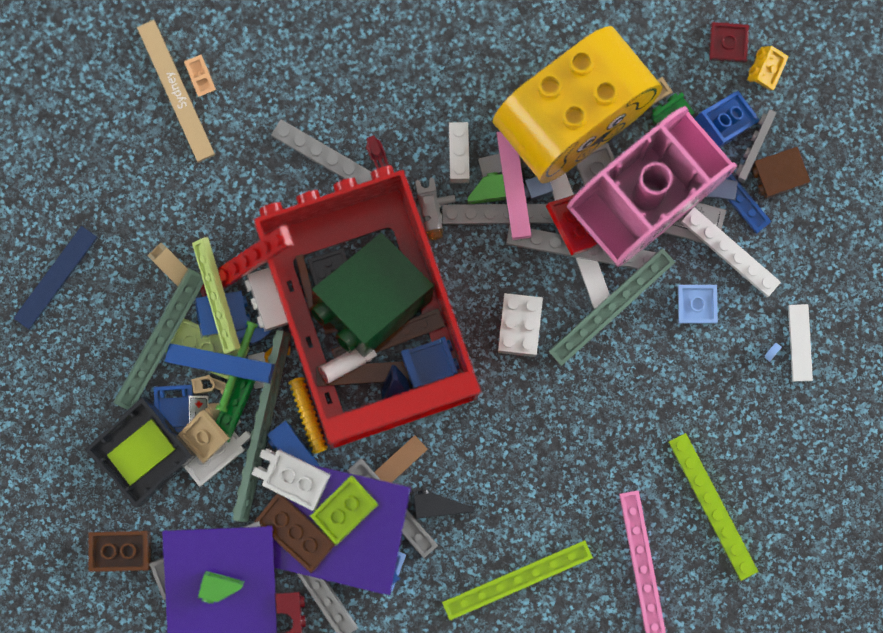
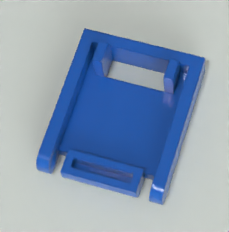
(174, 409)

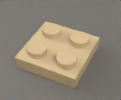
(203, 436)

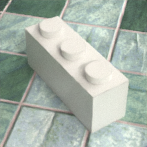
(459, 152)
(266, 300)

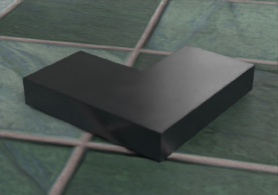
(325, 264)

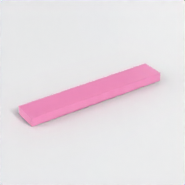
(514, 189)

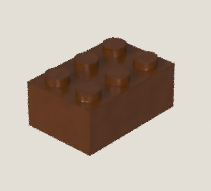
(119, 551)

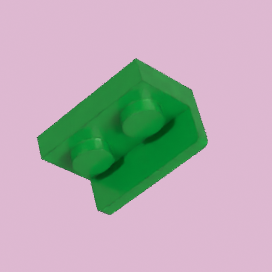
(674, 103)

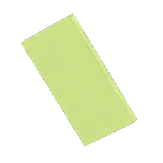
(189, 336)

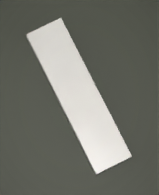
(800, 343)

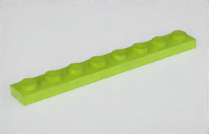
(713, 507)
(517, 580)

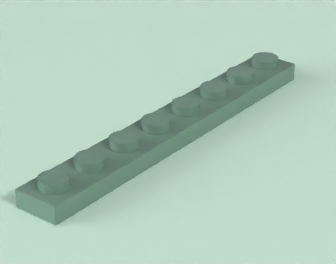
(611, 306)
(159, 339)

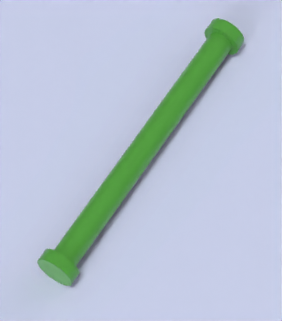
(241, 353)

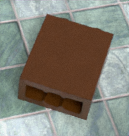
(780, 173)

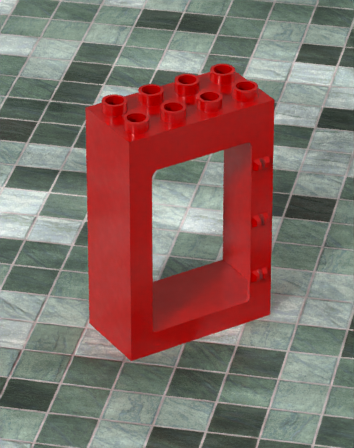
(337, 219)

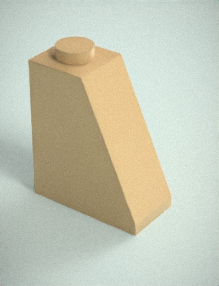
(168, 263)

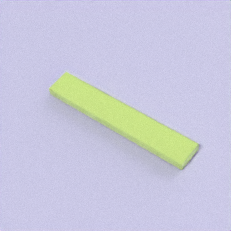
(216, 295)

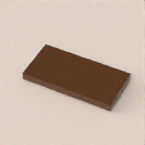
(296, 532)

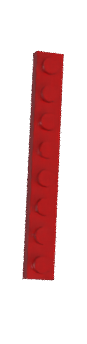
(253, 257)

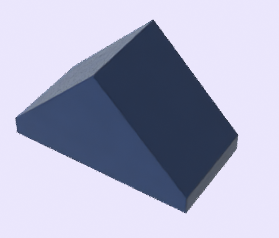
(394, 383)

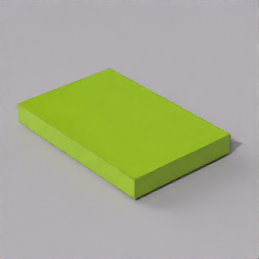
(141, 452)
(344, 510)

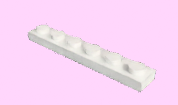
(730, 252)

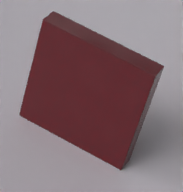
(728, 42)

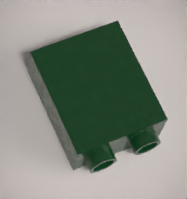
(370, 296)

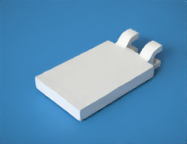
(226, 454)
(292, 478)

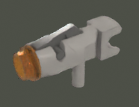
(429, 209)

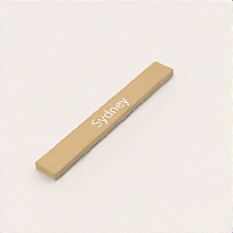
(176, 91)

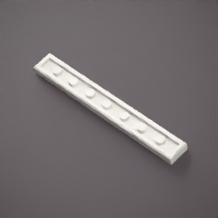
(589, 269)

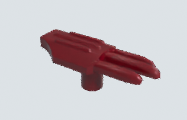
(376, 151)

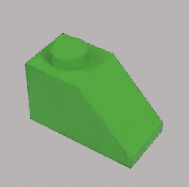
(489, 189)
(217, 587)

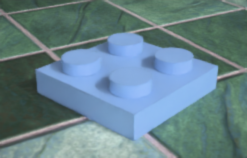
(697, 304)

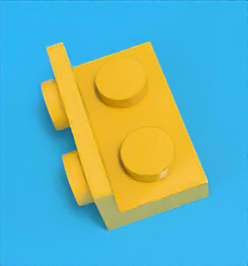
(767, 67)

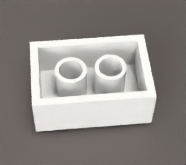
(520, 325)

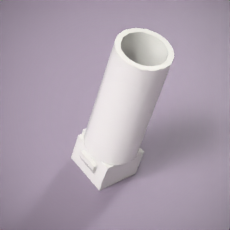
(343, 364)

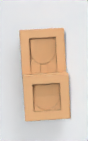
(199, 75)

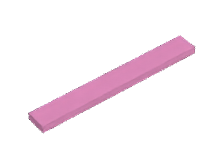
(642, 562)

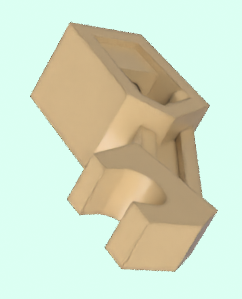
(198, 387)

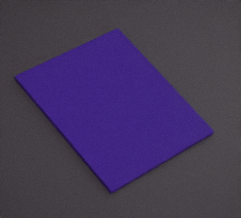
(371, 549)
(231, 552)

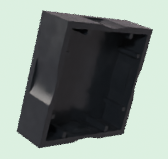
(157, 477)

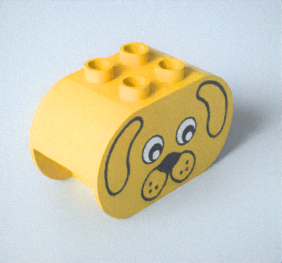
(577, 104)

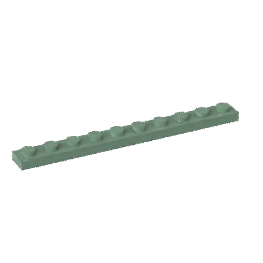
(261, 428)

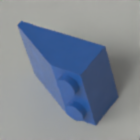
(727, 119)

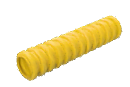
(308, 415)

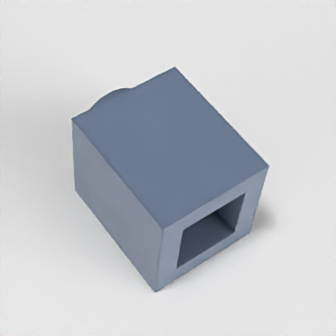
(535, 189)

